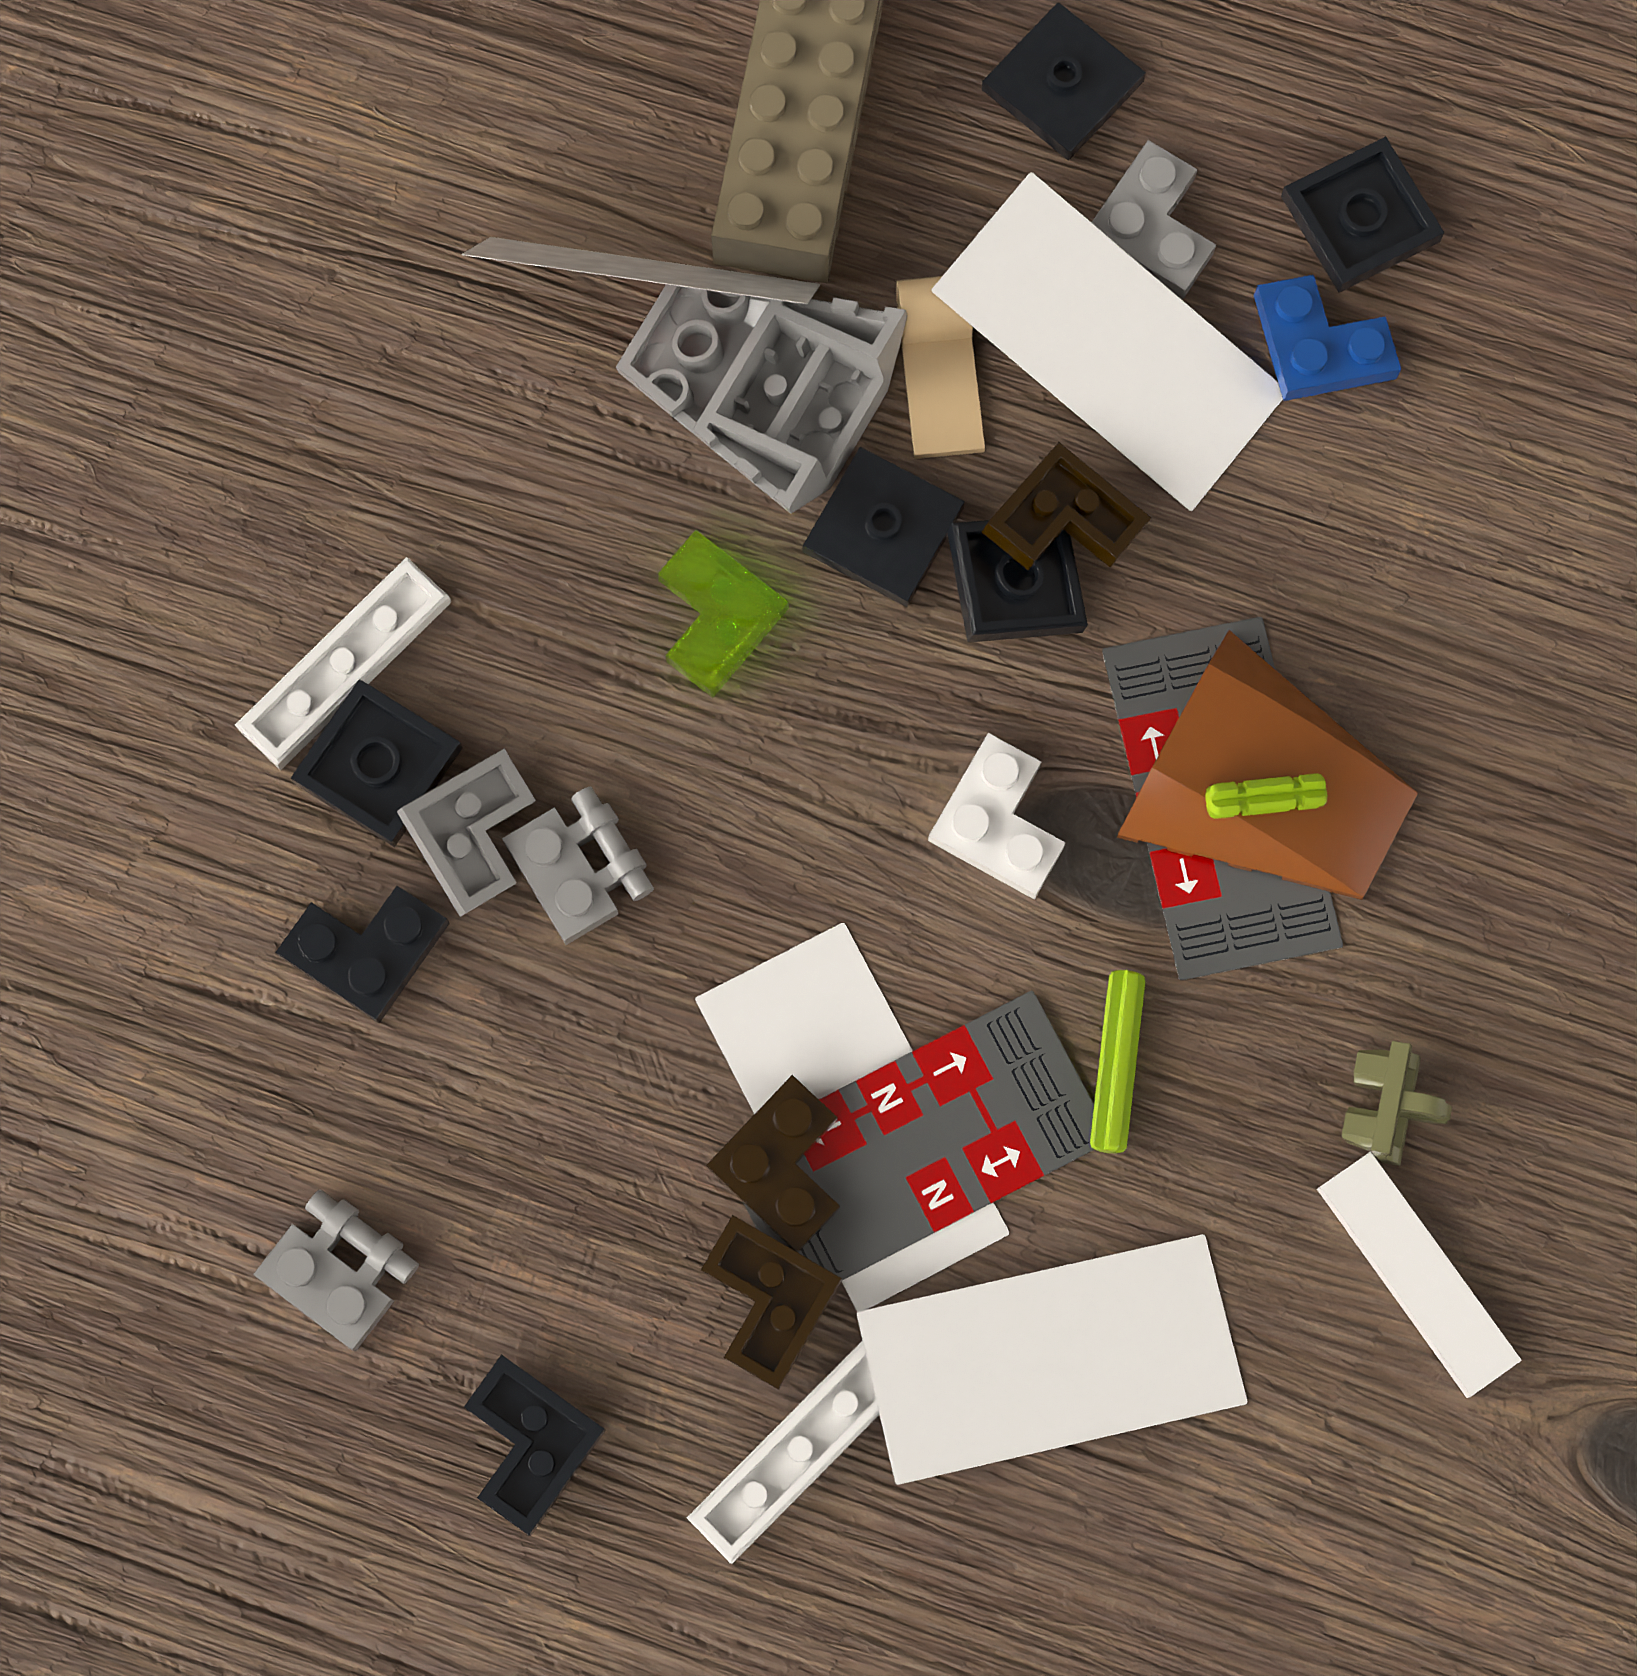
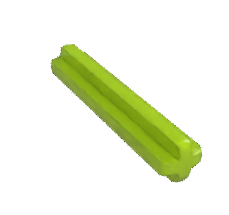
(1117, 1061)

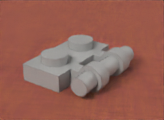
(561, 874)
(326, 1287)

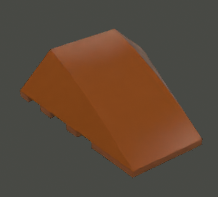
(1259, 726)

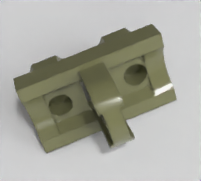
(1396, 1076)

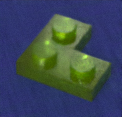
(732, 607)

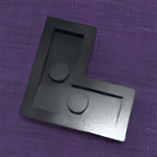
(367, 967)
(548, 1440)

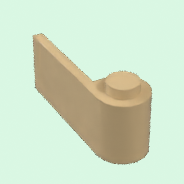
(938, 374)

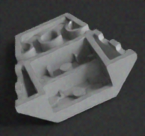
(768, 380)

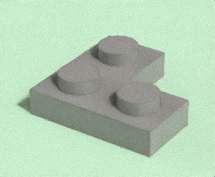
(1141, 224)
(452, 828)

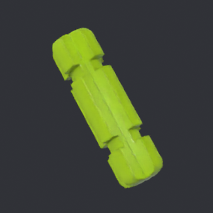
(1266, 796)

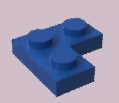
(1316, 357)

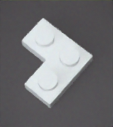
(982, 823)

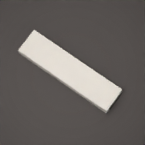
(351, 651)
(1419, 1275)
(789, 1458)

